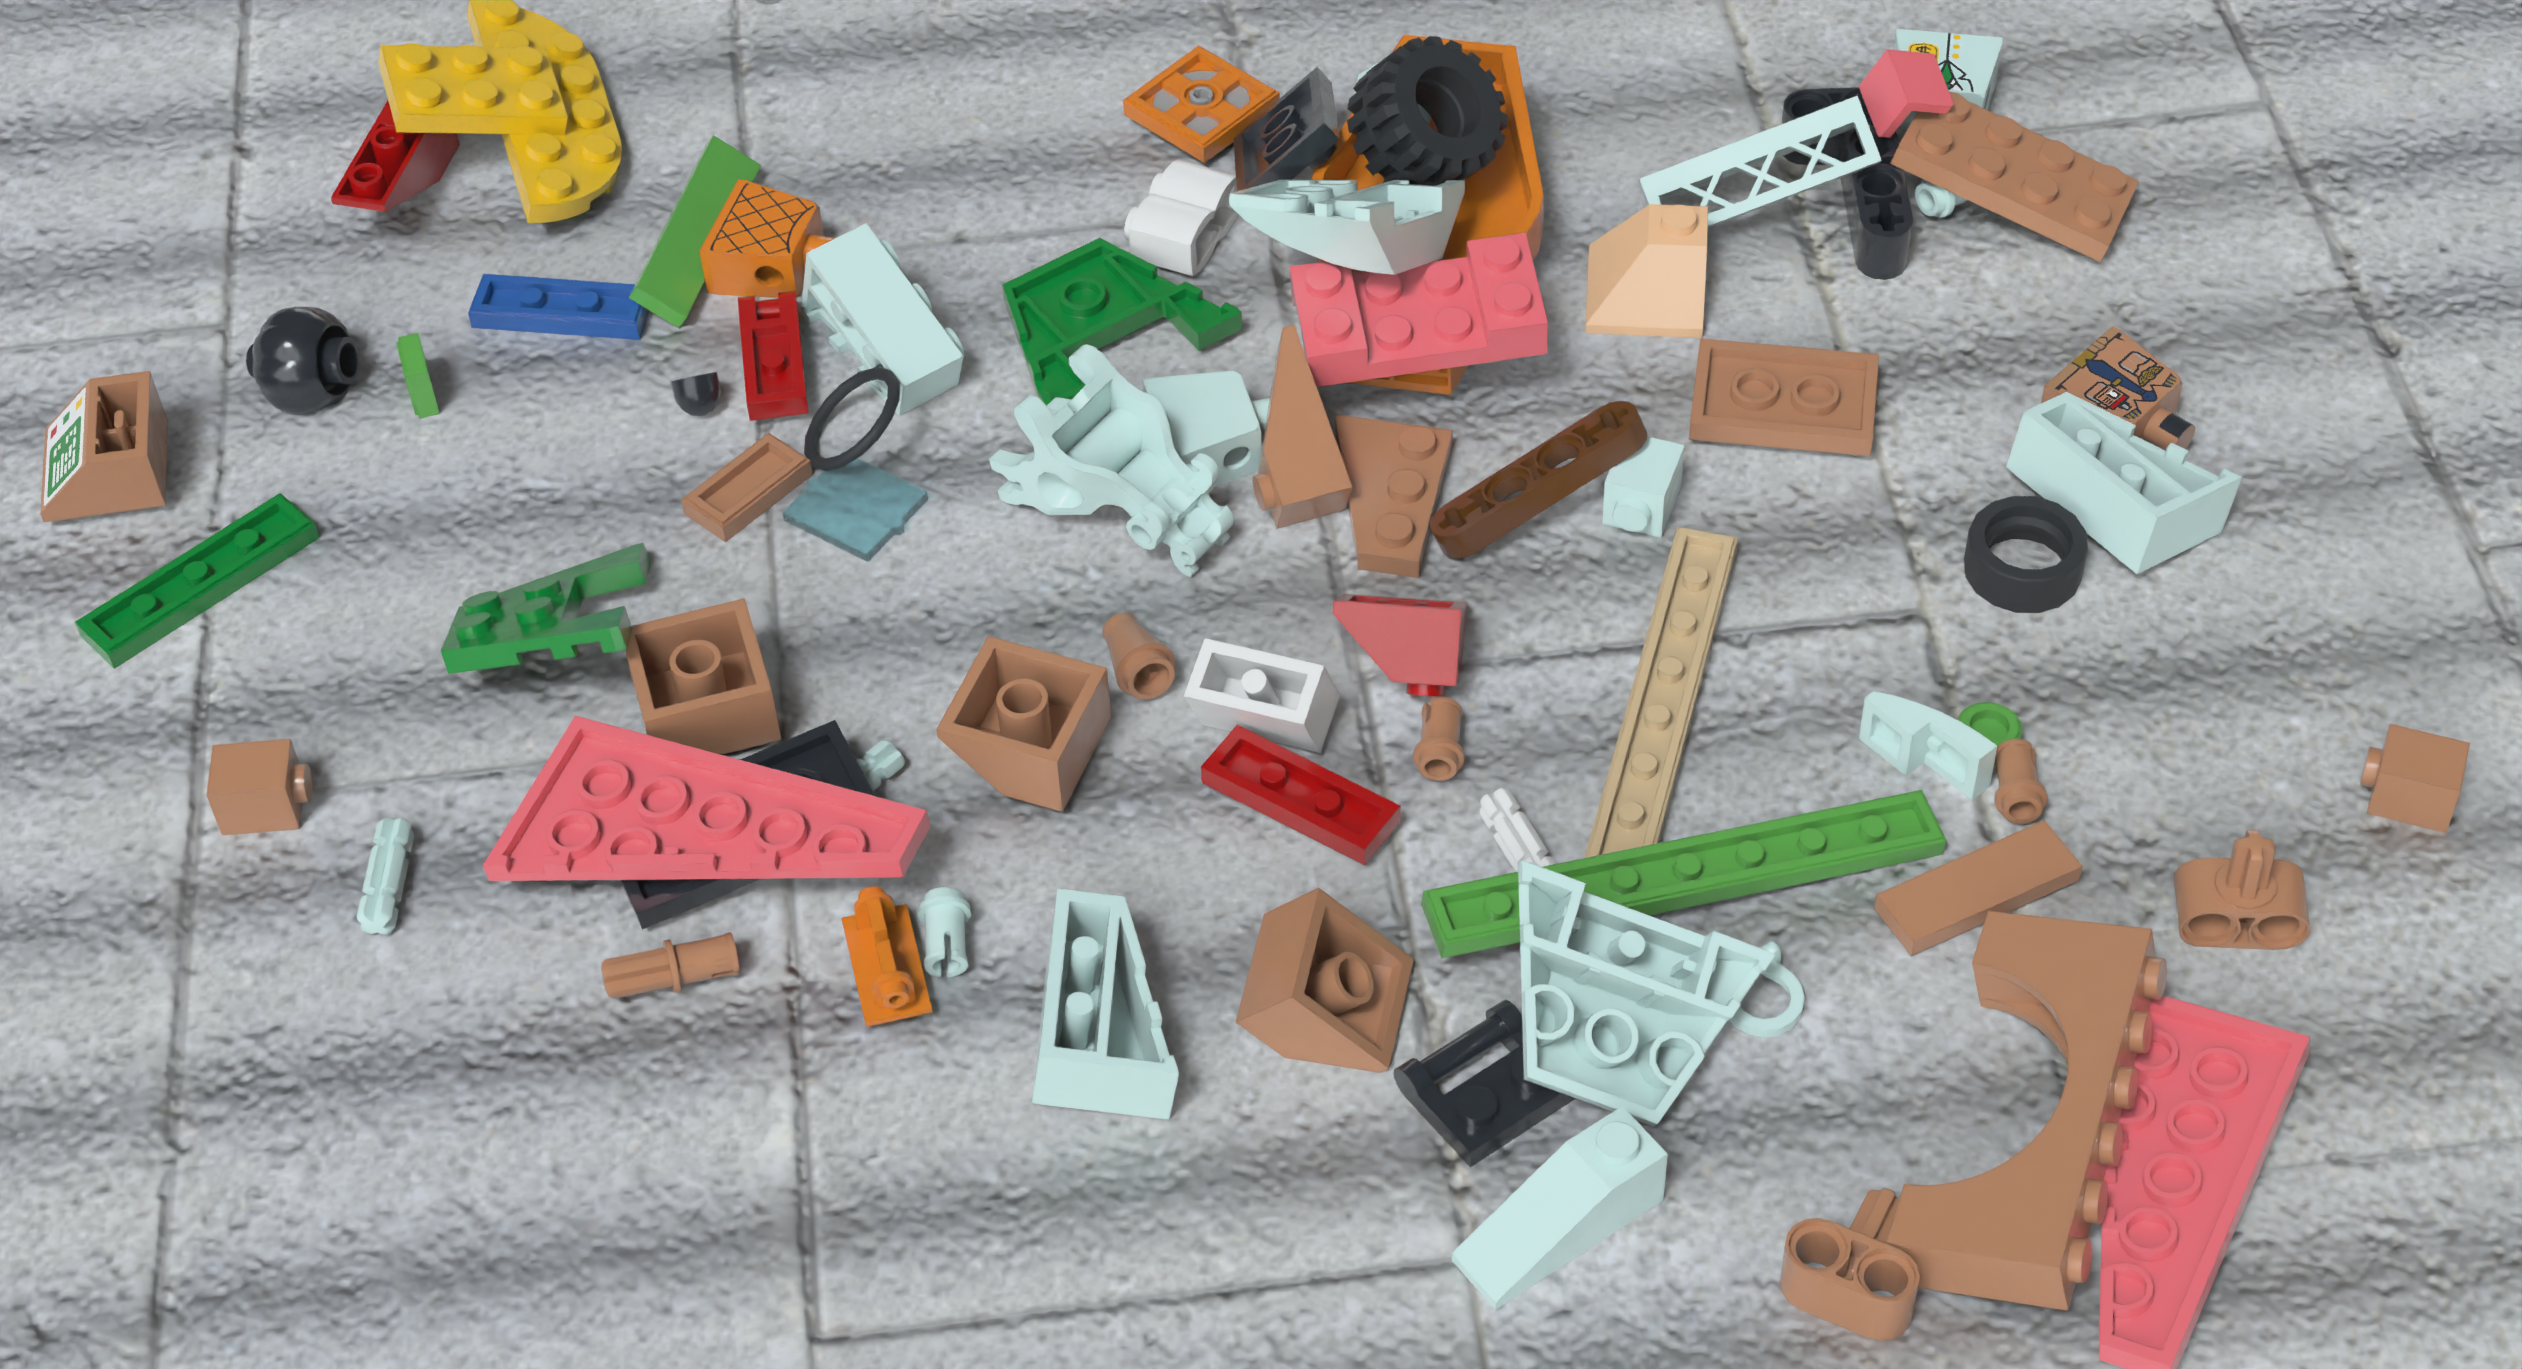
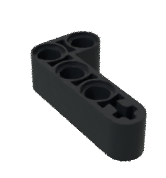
(1873, 197)

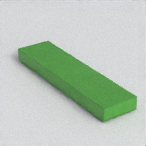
(674, 266)

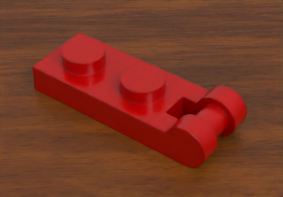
(772, 356)

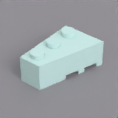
(880, 316)
(2119, 487)
(1098, 1019)

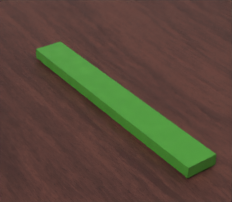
(1702, 867)

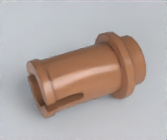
(1439, 750)
(2019, 791)

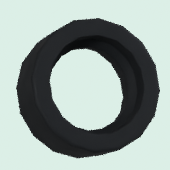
(2031, 520)

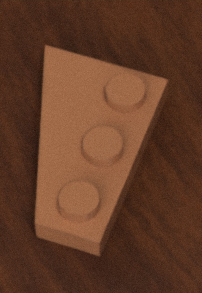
(1395, 489)

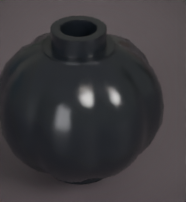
(298, 354)

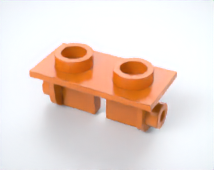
(885, 959)

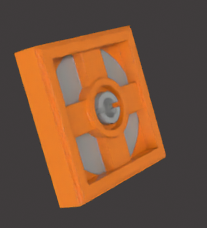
(1200, 103)

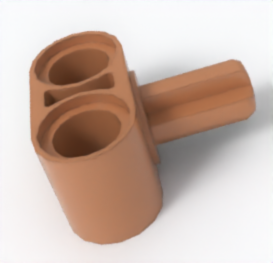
(2242, 899)
(1855, 1266)

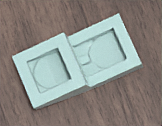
(1917, 734)

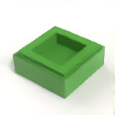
(417, 375)

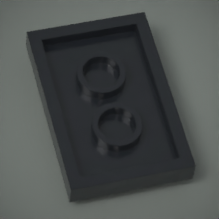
(1289, 135)

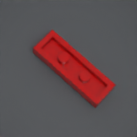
(1301, 794)

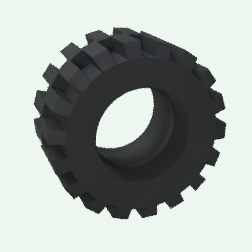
(1454, 95)

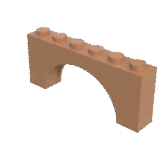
(2028, 1221)

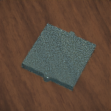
(855, 507)

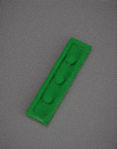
(196, 580)

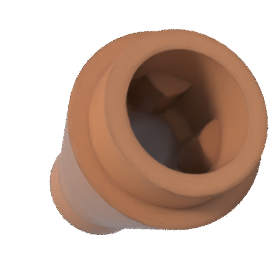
(1139, 659)

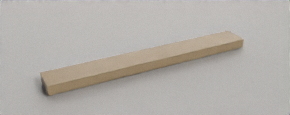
(1664, 693)

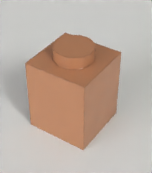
(2415, 777)
(257, 786)

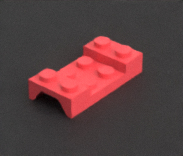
(1423, 317)

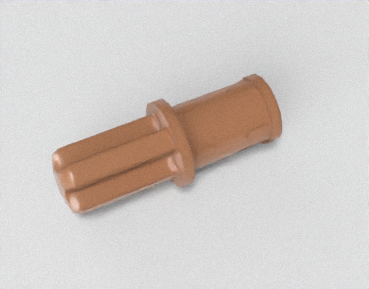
(670, 966)

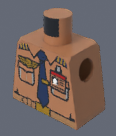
(2129, 384)

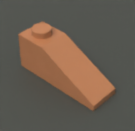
(1299, 460)

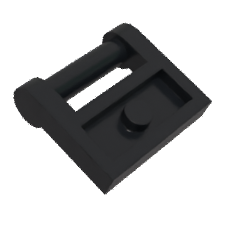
(1488, 1106)

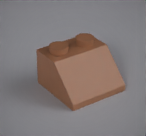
(1325, 986)

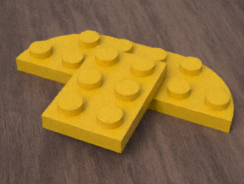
(518, 82)

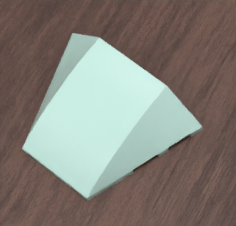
(1365, 229)
(1618, 997)

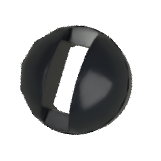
(697, 394)

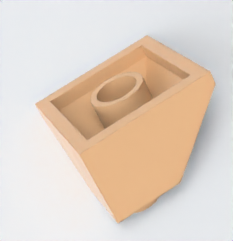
(1650, 274)

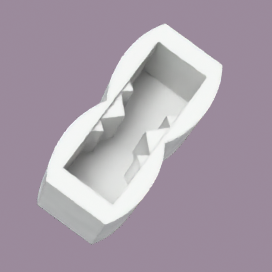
(1182, 217)

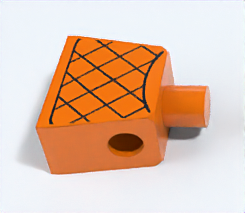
(760, 242)

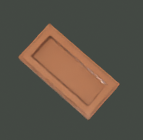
(747, 487)

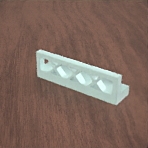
(1763, 148)

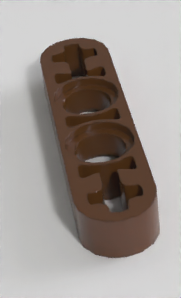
(1482, 515)

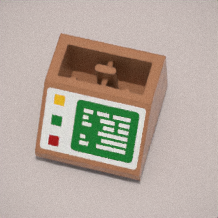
(106, 450)

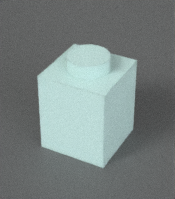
(1644, 488)

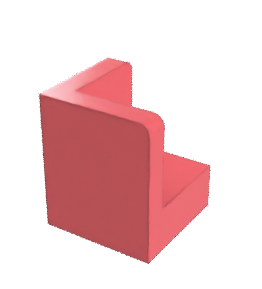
(1903, 84)

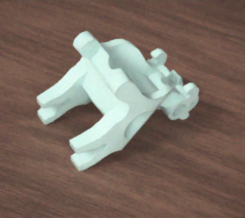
(1115, 451)

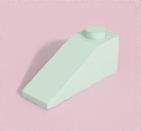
(1565, 1208)

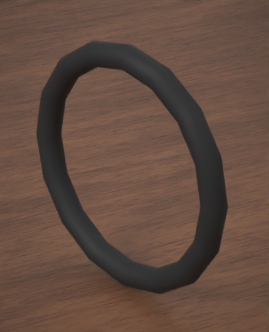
(871, 437)

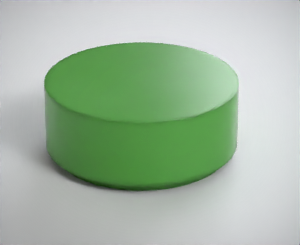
(1992, 721)

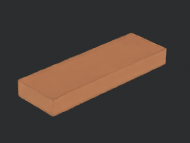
(1988, 879)

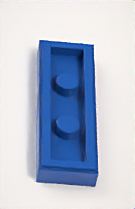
(557, 307)

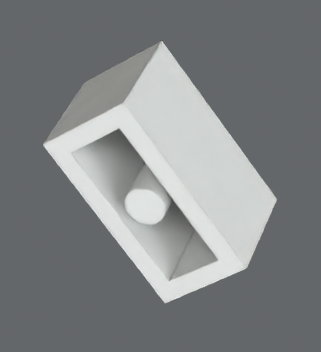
(1263, 693)

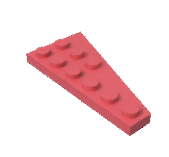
(667, 811)
(2185, 1172)

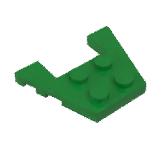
(1095, 300)
(543, 614)

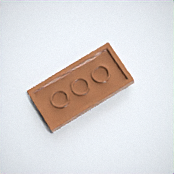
(2018, 175)

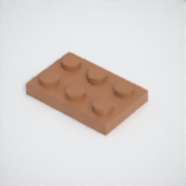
(1784, 397)

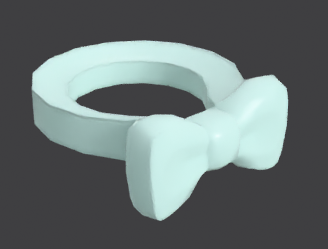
(1784, 1022)

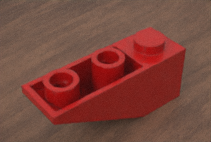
(393, 165)

